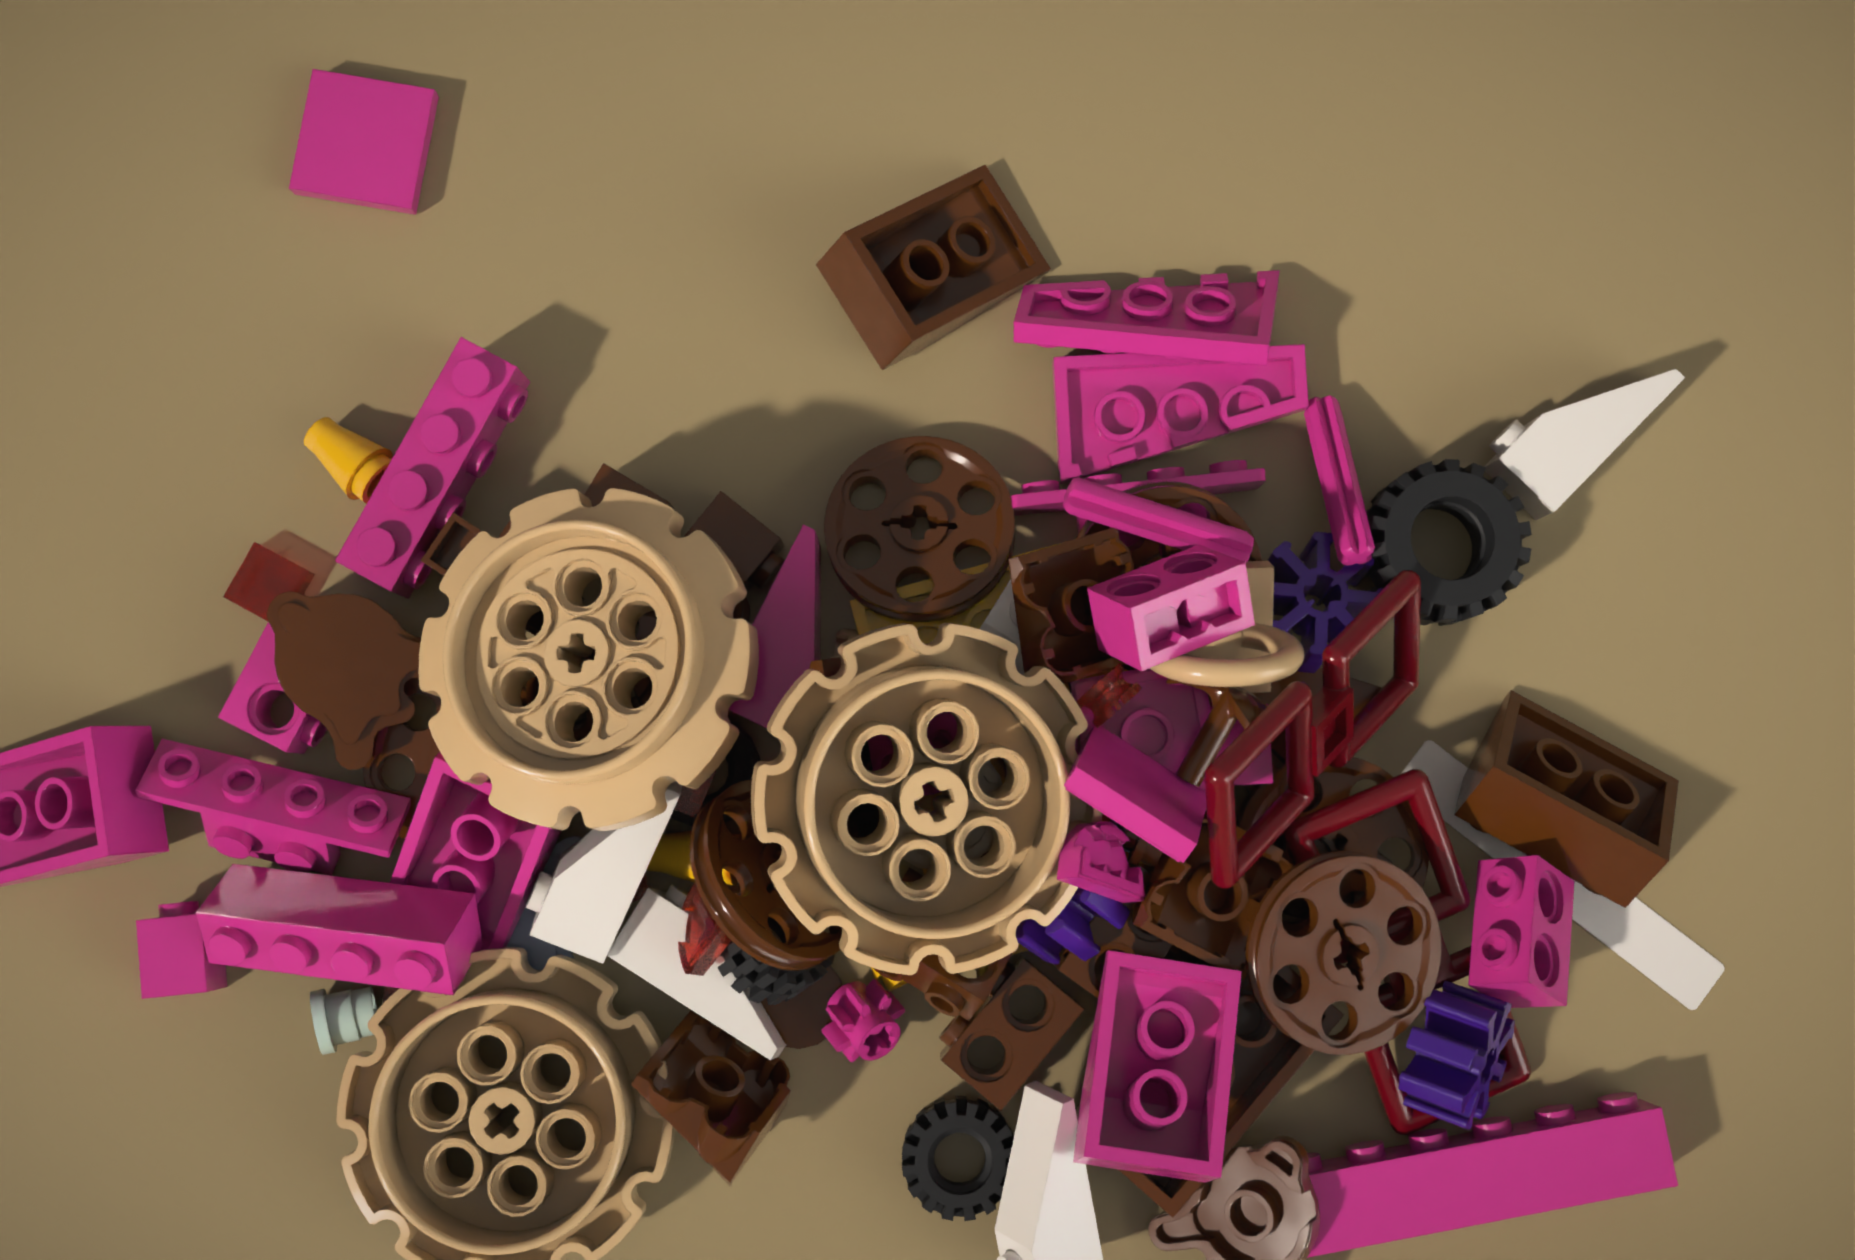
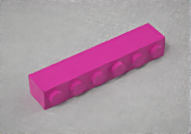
(1490, 1172)

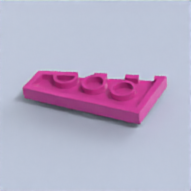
(1149, 318)
(1146, 405)

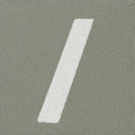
(1631, 932)

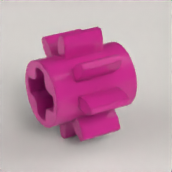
(863, 1020)

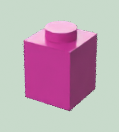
(174, 954)

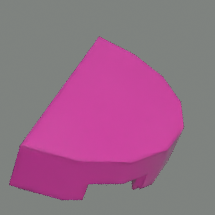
(1097, 862)

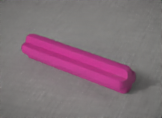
(1339, 481)
(1153, 520)

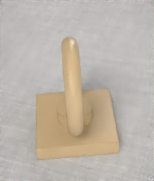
(1245, 658)

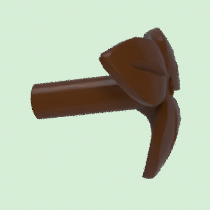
(1228, 706)

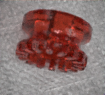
(1107, 693)

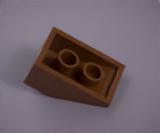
(931, 265)

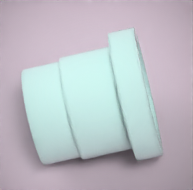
(341, 1016)

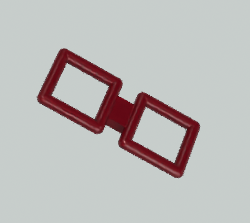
(1317, 729)
(1452, 899)

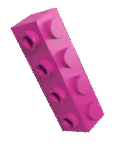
(435, 467)
(341, 928)

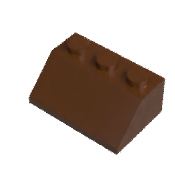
(1570, 800)

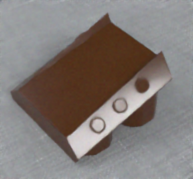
(1055, 604)
(1201, 917)
(715, 1093)

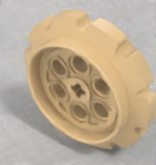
(482, 659)
(894, 689)
(423, 1038)

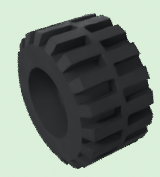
(1486, 516)

